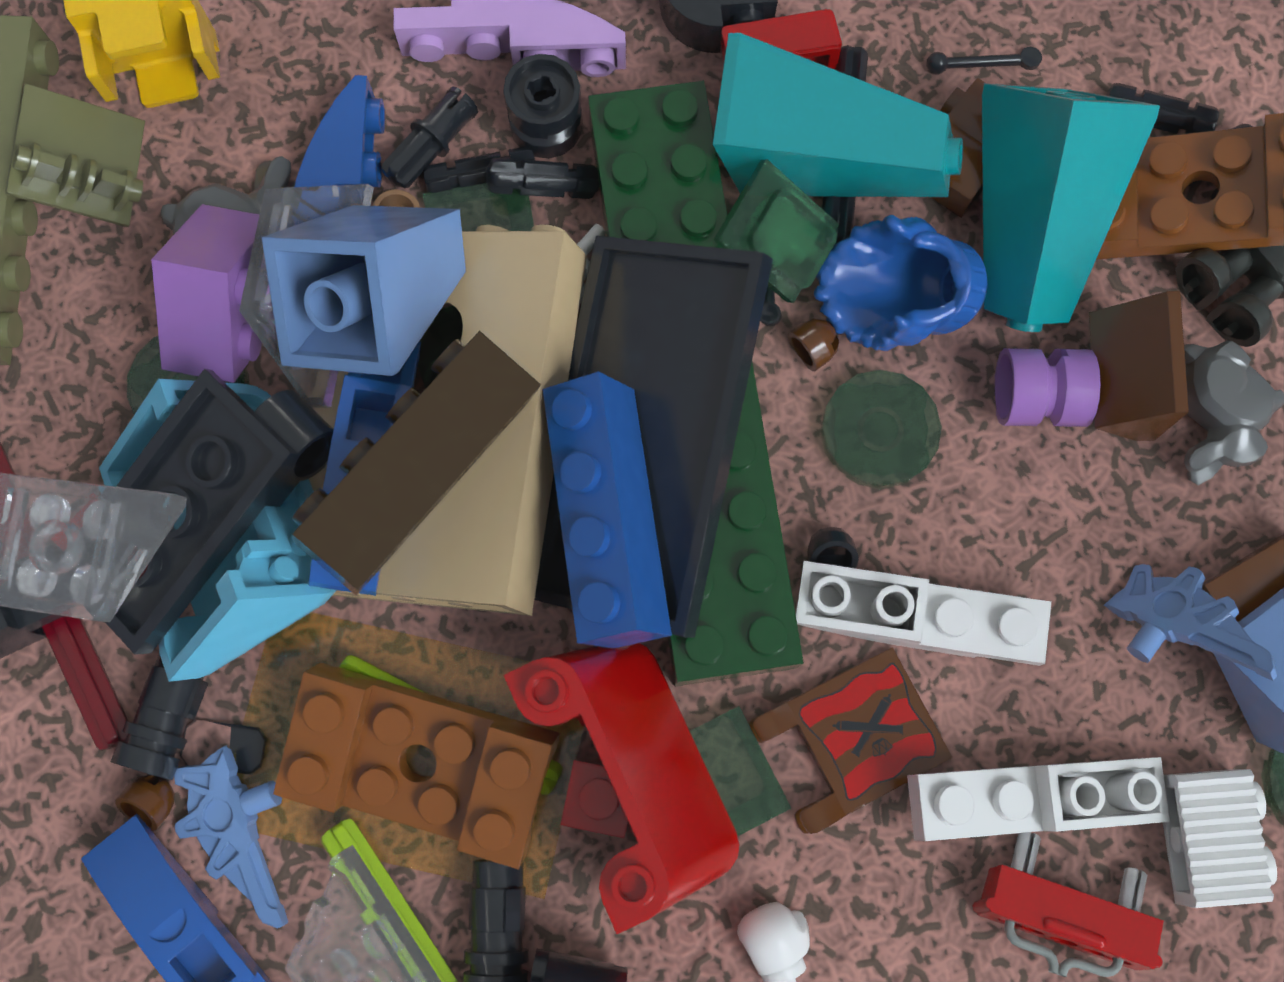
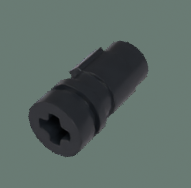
(159, 723)
(496, 924)

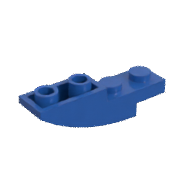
(344, 140)
(361, 414)
(166, 909)

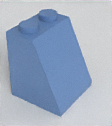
(361, 285)

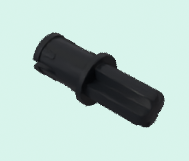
(429, 138)

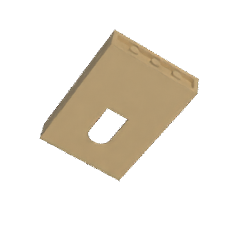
(489, 530)

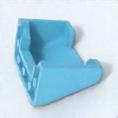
(260, 581)

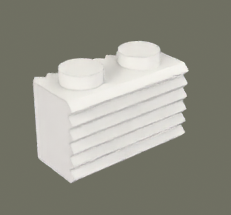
(1217, 839)

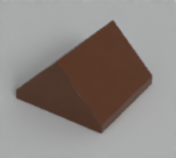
(1140, 366)

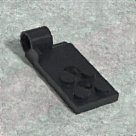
(229, 470)

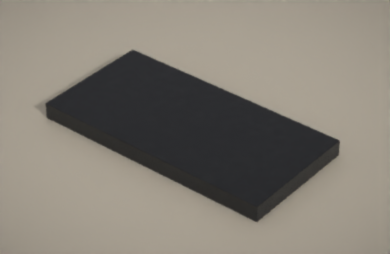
(684, 337)

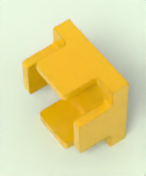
(146, 37)

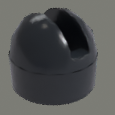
(833, 547)

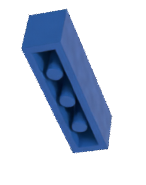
(606, 512)

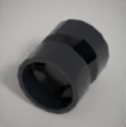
(544, 105)

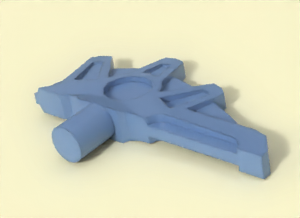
(1185, 613)
(224, 821)

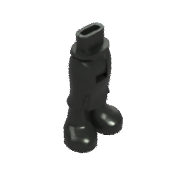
(1245, 315)

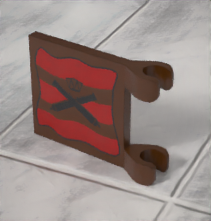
(863, 734)

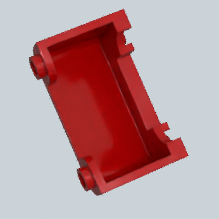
(652, 766)

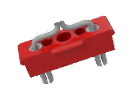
(1070, 916)

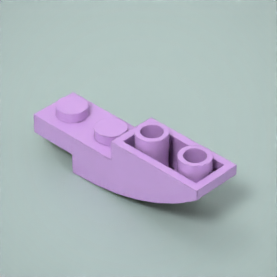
(513, 26)

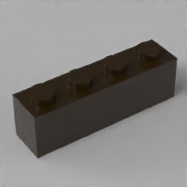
(414, 463)

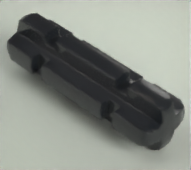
(1173, 111)
(468, 170)
(541, 178)

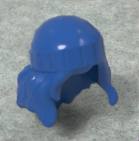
(900, 283)

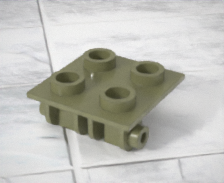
(76, 156)

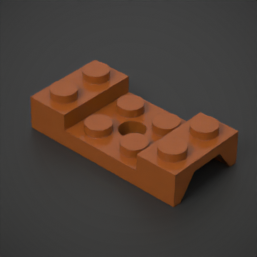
(1244, 214)
(352, 748)

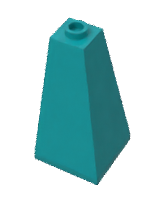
(828, 128)
(1051, 192)

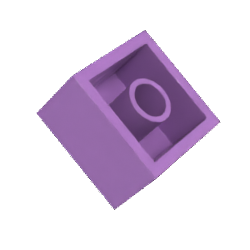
(200, 293)

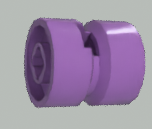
(1052, 387)

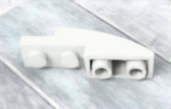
(922, 614)
(1037, 798)

